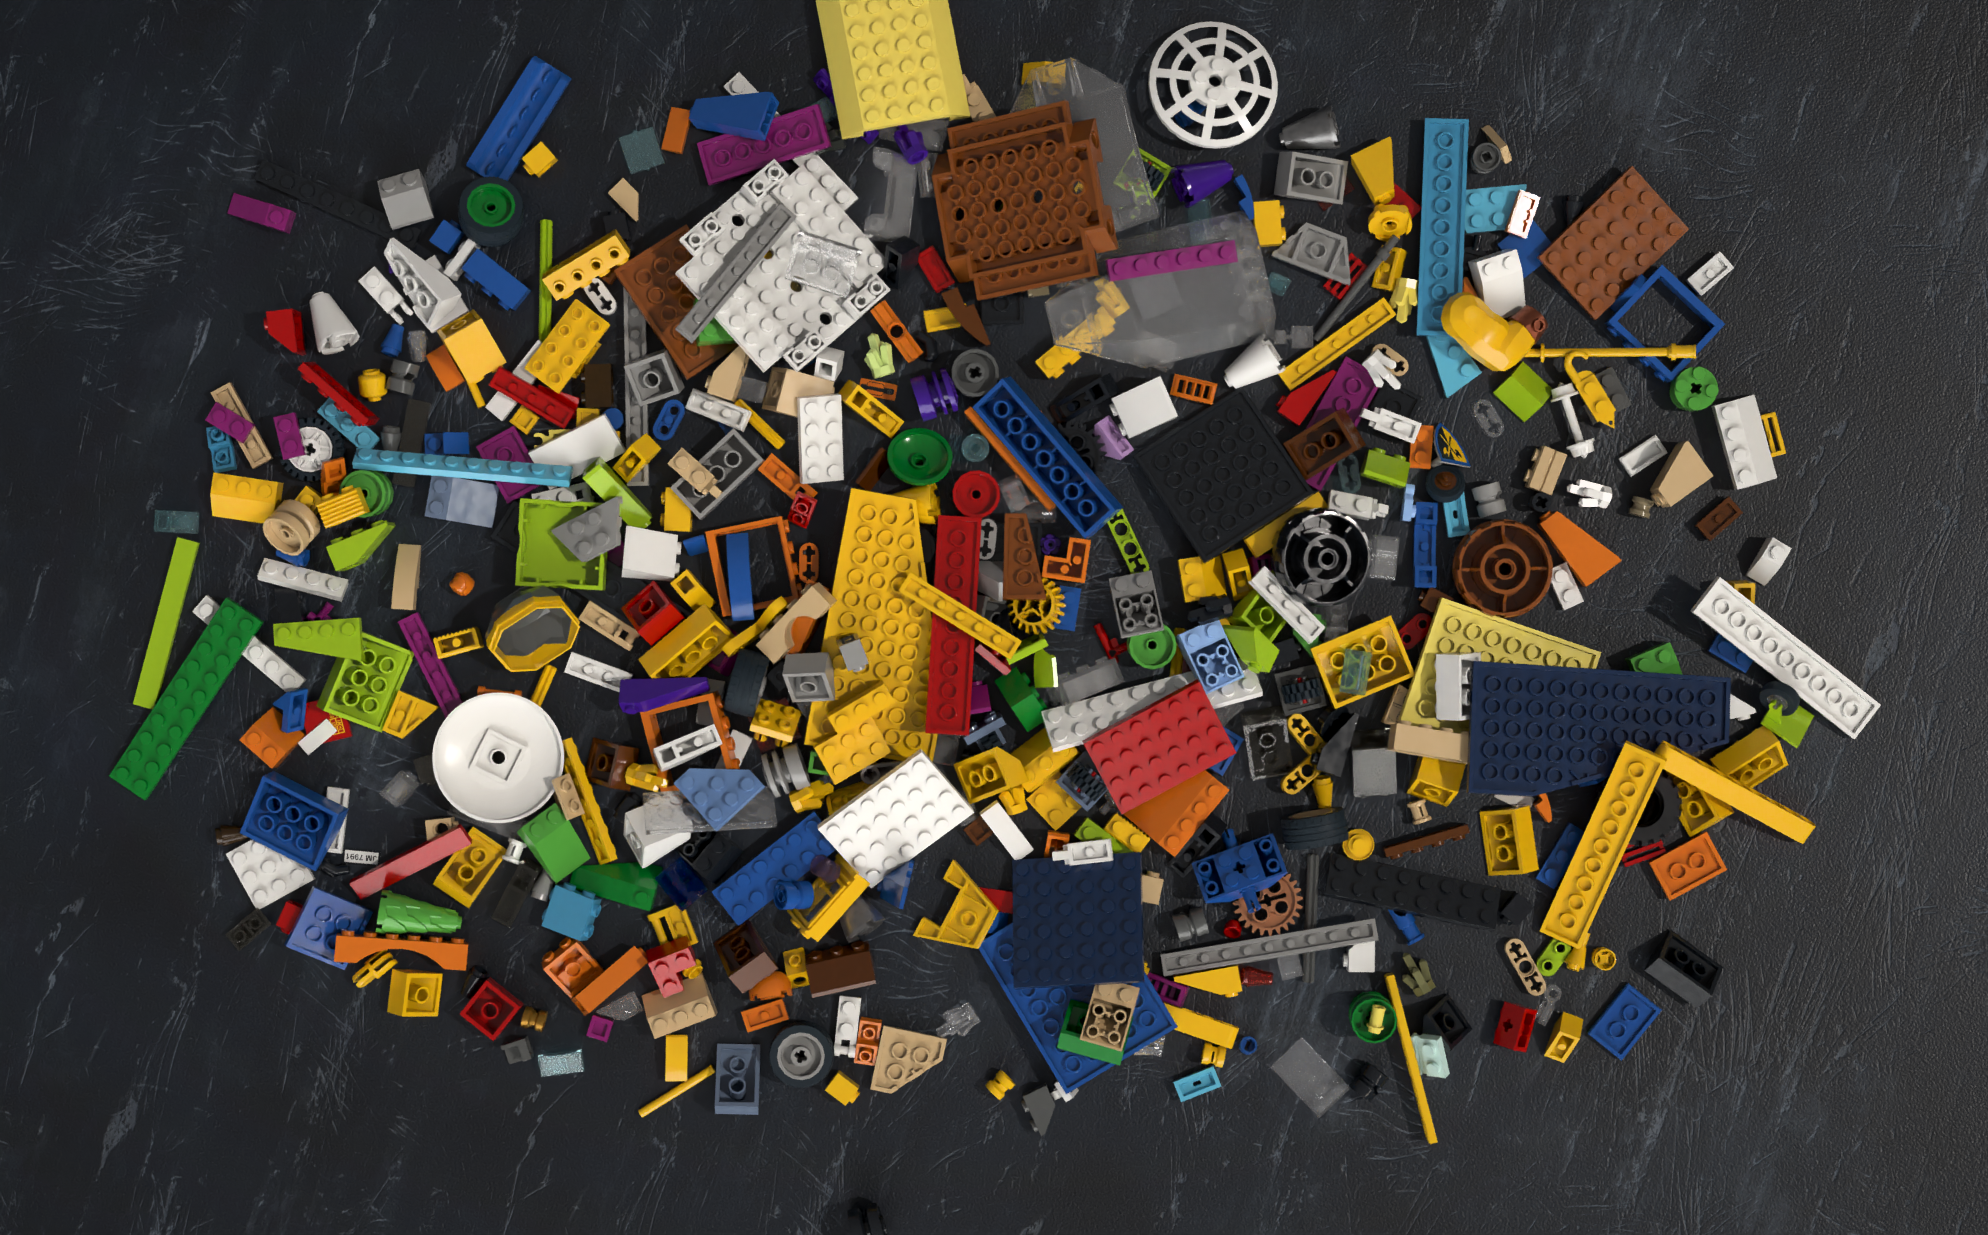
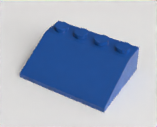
(293, 820)

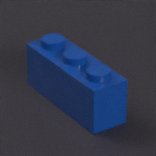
(495, 280)

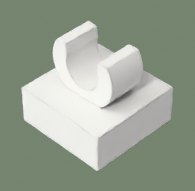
(1059, 1092)

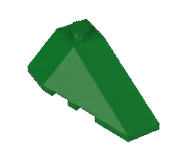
(620, 882)

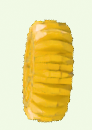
(1047, 619)

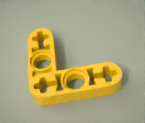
(754, 631)
(1308, 749)

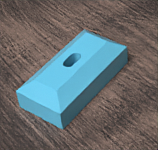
(1460, 525)
(1187, 1090)

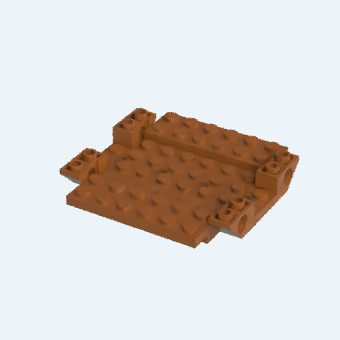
(1026, 241)

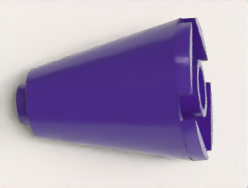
(1199, 180)

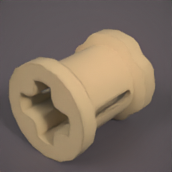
(1419, 811)

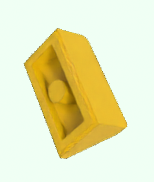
(1390, 270)

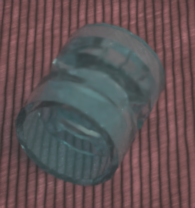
(975, 448)

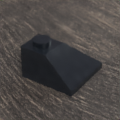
(1446, 1021)

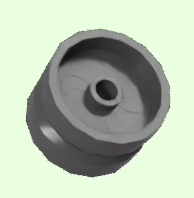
(975, 360)

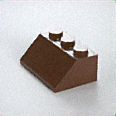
(840, 968)

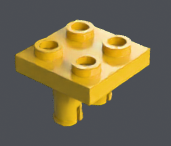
(775, 721)

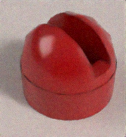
(1232, 929)

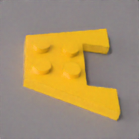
(968, 916)

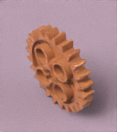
(1274, 919)

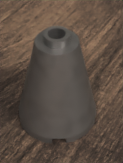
(1313, 131)
(860, 919)

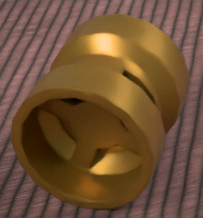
(531, 1018)

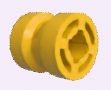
(1606, 961)
(1218, 1055)
(1000, 1084)

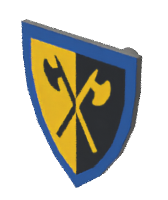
(1448, 448)

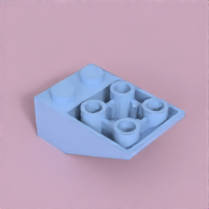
(1209, 656)

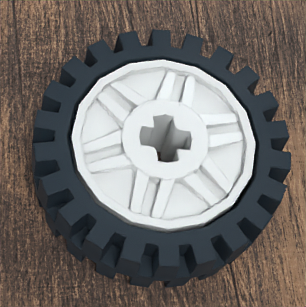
(325, 440)

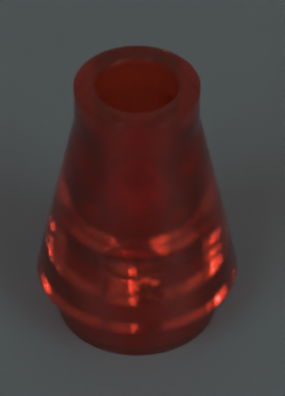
(1255, 977)

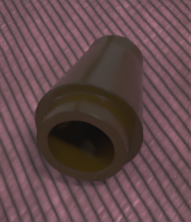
(229, 834)

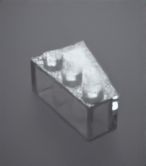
(1085, 682)

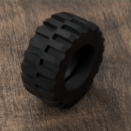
(1665, 816)

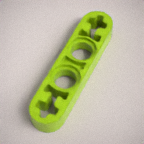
(1126, 538)

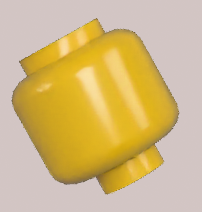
(372, 384)

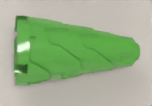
(404, 915)

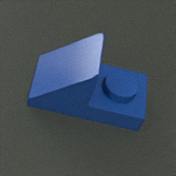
(447, 443)
(294, 709)

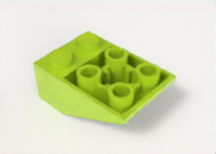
(356, 550)

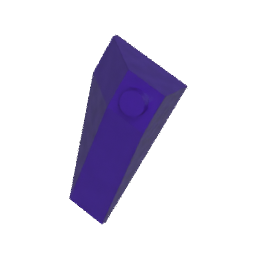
(648, 694)

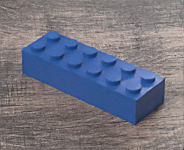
(780, 862)

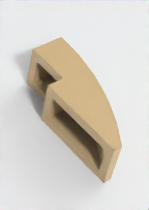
(406, 577)

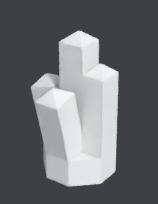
(1376, 366)
(1595, 494)

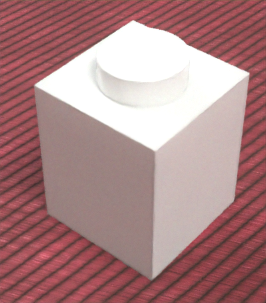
(829, 363)

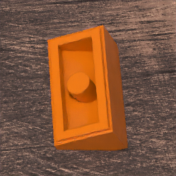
(676, 130)

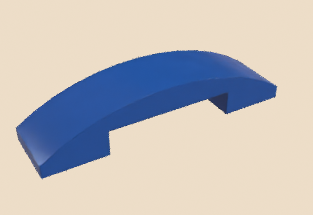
(1425, 545)
(739, 576)

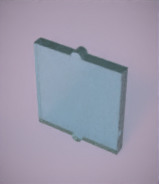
(641, 150)

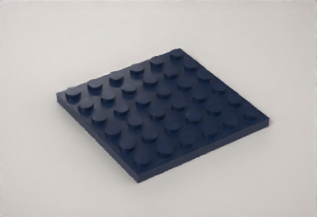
(1077, 922)

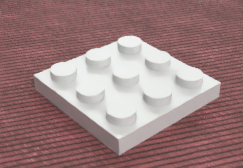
(267, 873)

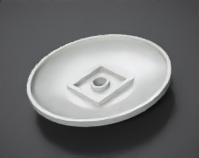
(466, 766)

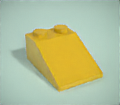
(470, 868)

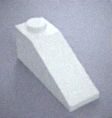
(686, 747)

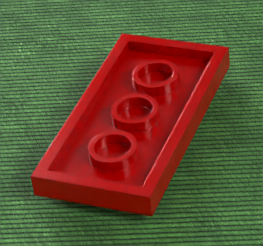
(343, 398)

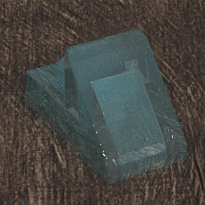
(176, 521)

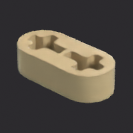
(1395, 356)

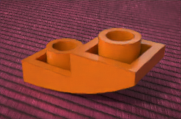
(868, 1041)

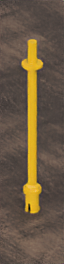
(1672, 351)

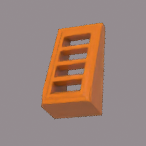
(1211, 393)

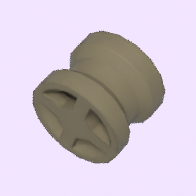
(1641, 507)

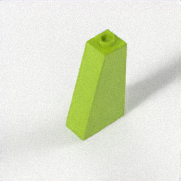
(609, 485)

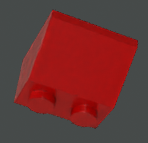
(286, 328)
(652, 613)

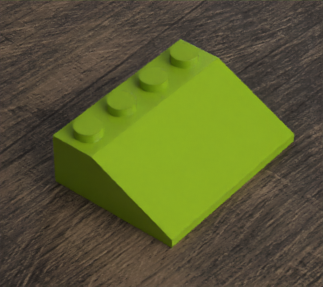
(366, 688)

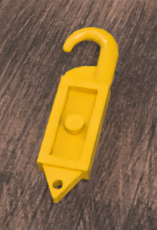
(1590, 390)

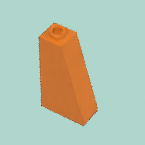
(1578, 549)
(804, 628)
(610, 980)

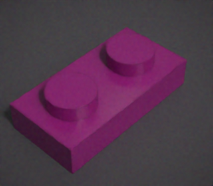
(230, 422)
(289, 436)

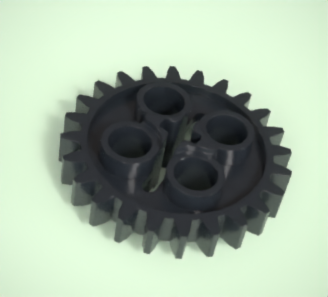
(1089, 441)

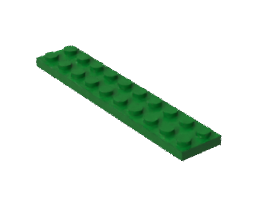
(186, 698)

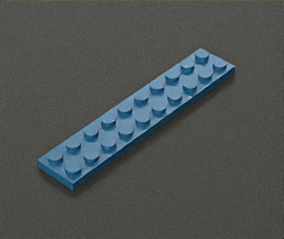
(1441, 220)

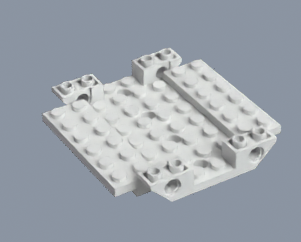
(764, 310)

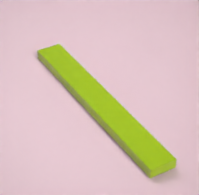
(166, 623)

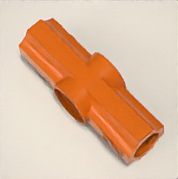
(905, 343)

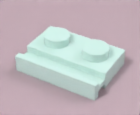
(1430, 1055)

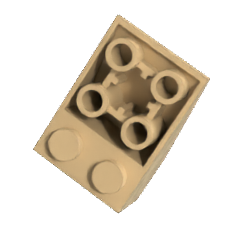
(1110, 1015)

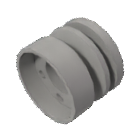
(785, 770)

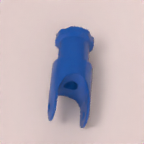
(1407, 924)

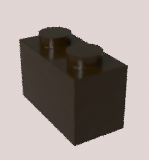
(598, 386)

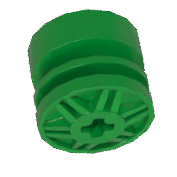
(1359, 1016)

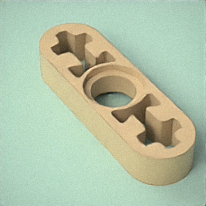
(1522, 949)

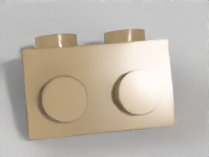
(567, 797)

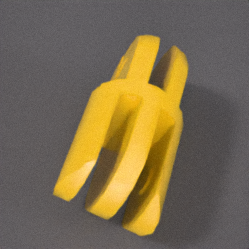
(374, 968)

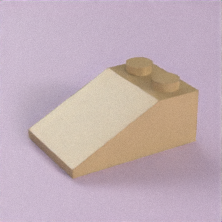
(727, 377)

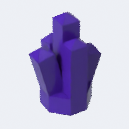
(910, 144)

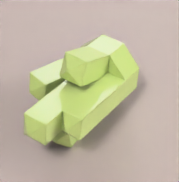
(879, 357)

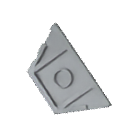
(1317, 252)
(592, 531)

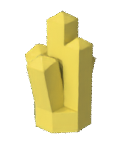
(1404, 297)

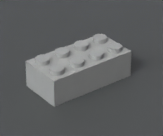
(730, 462)

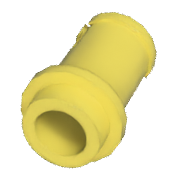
(1376, 1019)

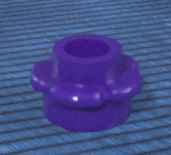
(1056, 543)

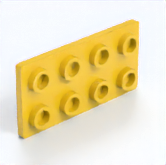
(568, 346)

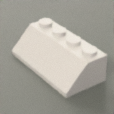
(1744, 442)

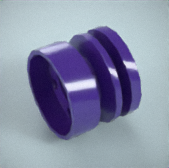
(934, 394)

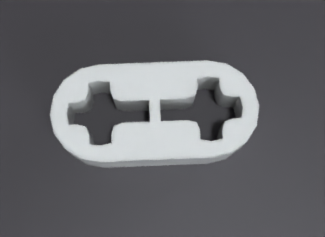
(604, 293)

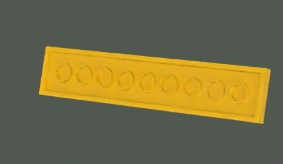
(1603, 844)

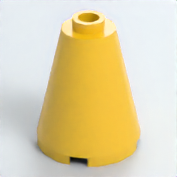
(927, 503)

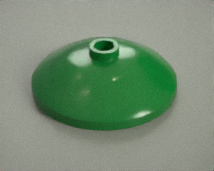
(921, 447)

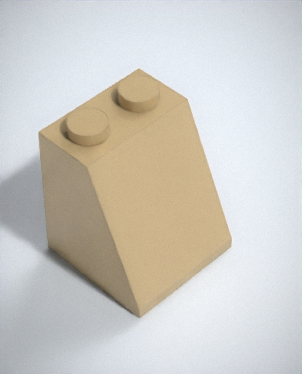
(787, 385)
(1679, 476)

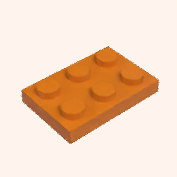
(1687, 865)

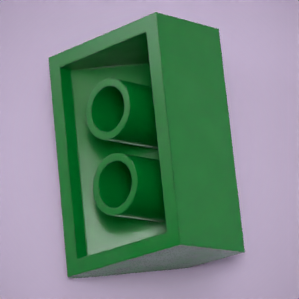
(1072, 1031)

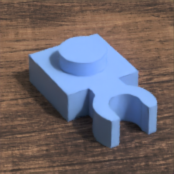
(1408, 509)

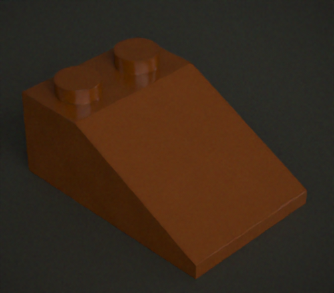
(1324, 443)
(745, 956)

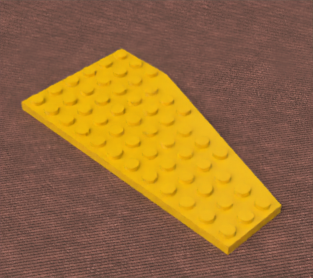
(873, 561)

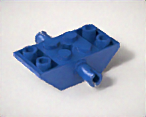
(1220, 876)

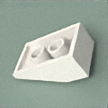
(1499, 281)

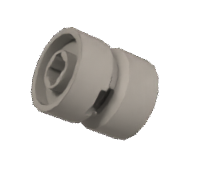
(1489, 499)

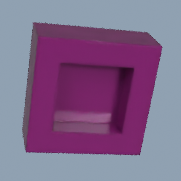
(600, 1028)

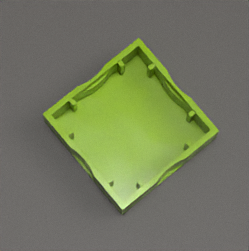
(544, 558)

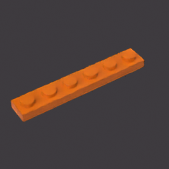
(1009, 458)

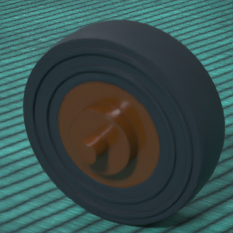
(1445, 483)

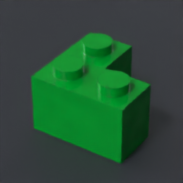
(1022, 698)

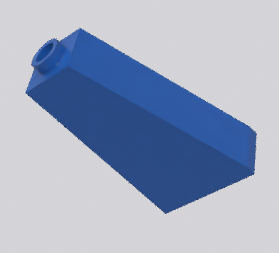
(736, 115)

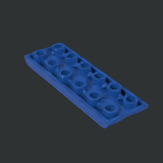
(519, 120)

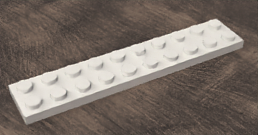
(1785, 657)
(1077, 721)

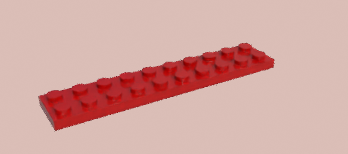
(950, 646)

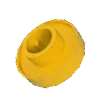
(1359, 844)

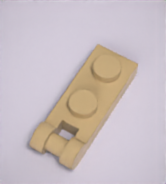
(608, 625)

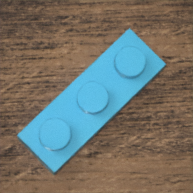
(360, 436)

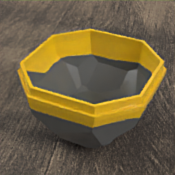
(531, 628)

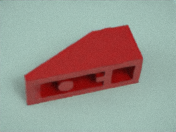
(1300, 401)

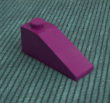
(262, 213)

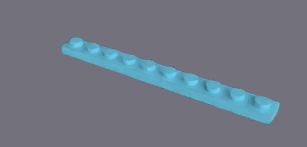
(462, 467)

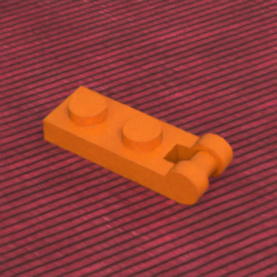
(784, 477)

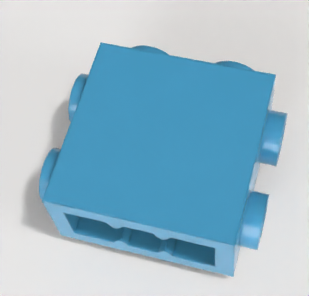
(571, 911)

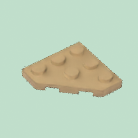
(904, 1057)

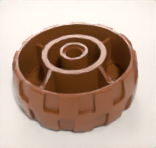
(1478, 562)

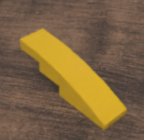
(1262, 540)

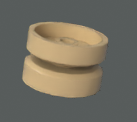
(291, 527)

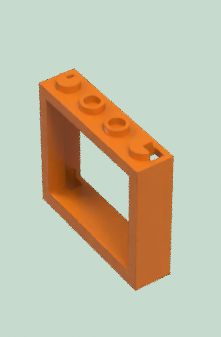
(788, 549)
(721, 723)

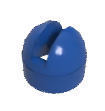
(1252, 1046)

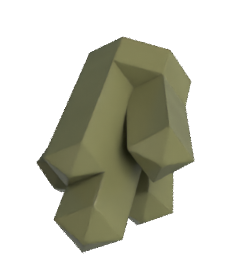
(1421, 981)

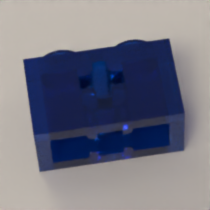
(681, 884)

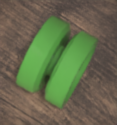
(378, 488)
(1158, 655)

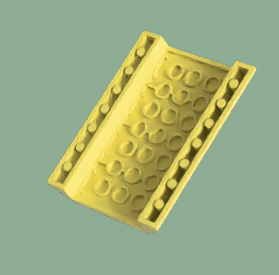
(891, 63)

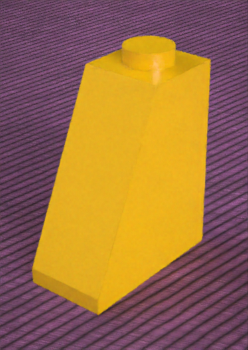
(1375, 170)

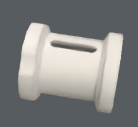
(514, 851)

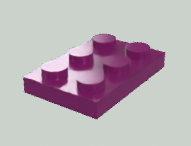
(508, 447)

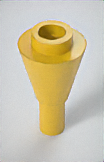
(1576, 957)

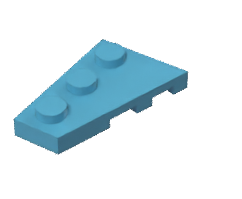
(1452, 362)

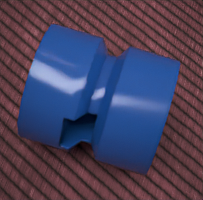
(793, 895)

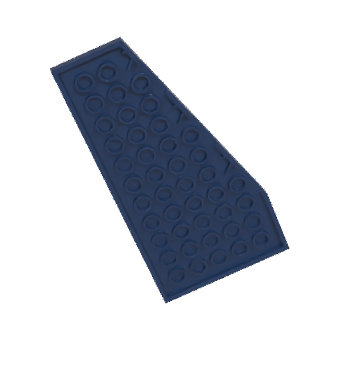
(1567, 725)

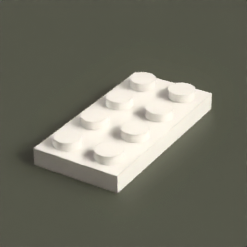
(820, 438)

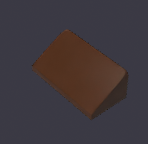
(873, 470)

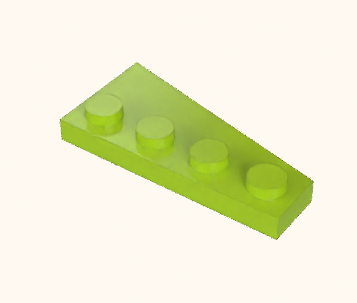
(326, 637)

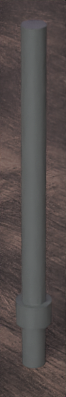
(1381, 255)

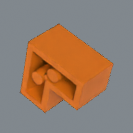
(1072, 567)

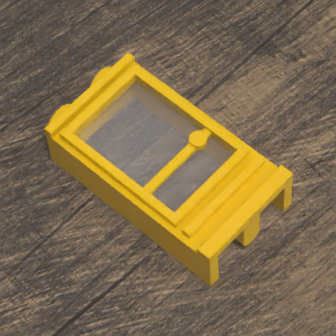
(829, 901)

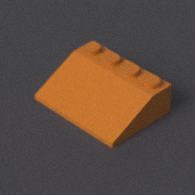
(1179, 812)

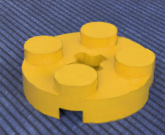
(1397, 214)

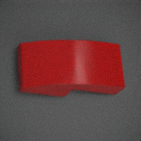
(802, 509)

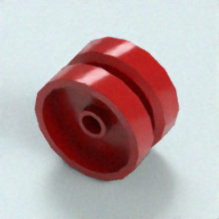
(980, 482)

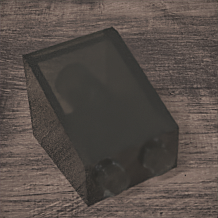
(1371, 765)

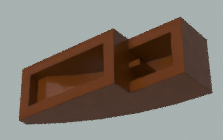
(965, 316)

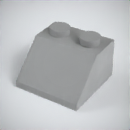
(405, 199)
(654, 377)
(809, 677)

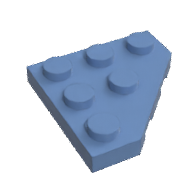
(719, 792)

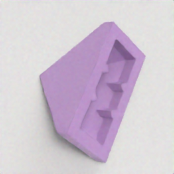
(1115, 444)

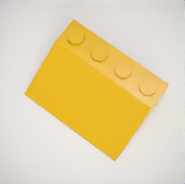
(1387, 666)

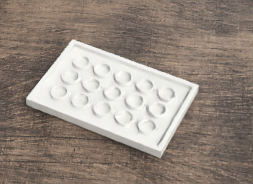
(895, 818)

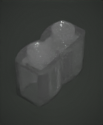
(1384, 557)

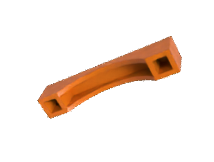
(354, 947)

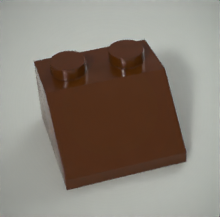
(609, 763)

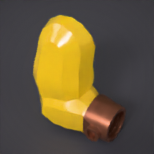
(1487, 334)

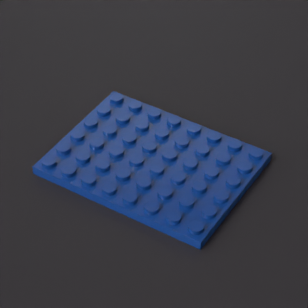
(1045, 1010)

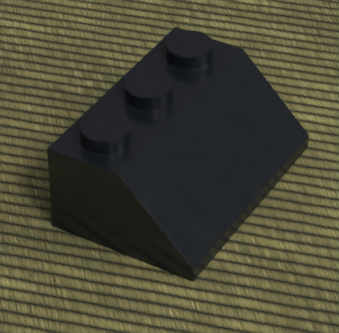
(1684, 969)

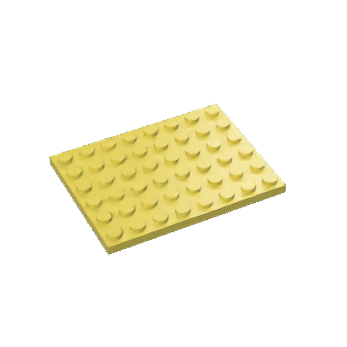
(1466, 629)

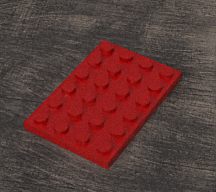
(1159, 746)

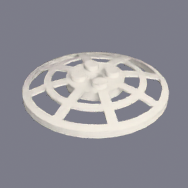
(1205, 93)

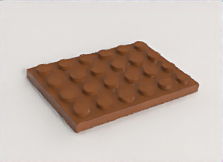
(1612, 242)
(667, 300)

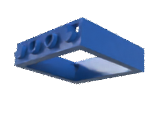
(1688, 299)

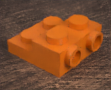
(571, 966)

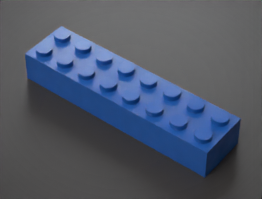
(1047, 457)

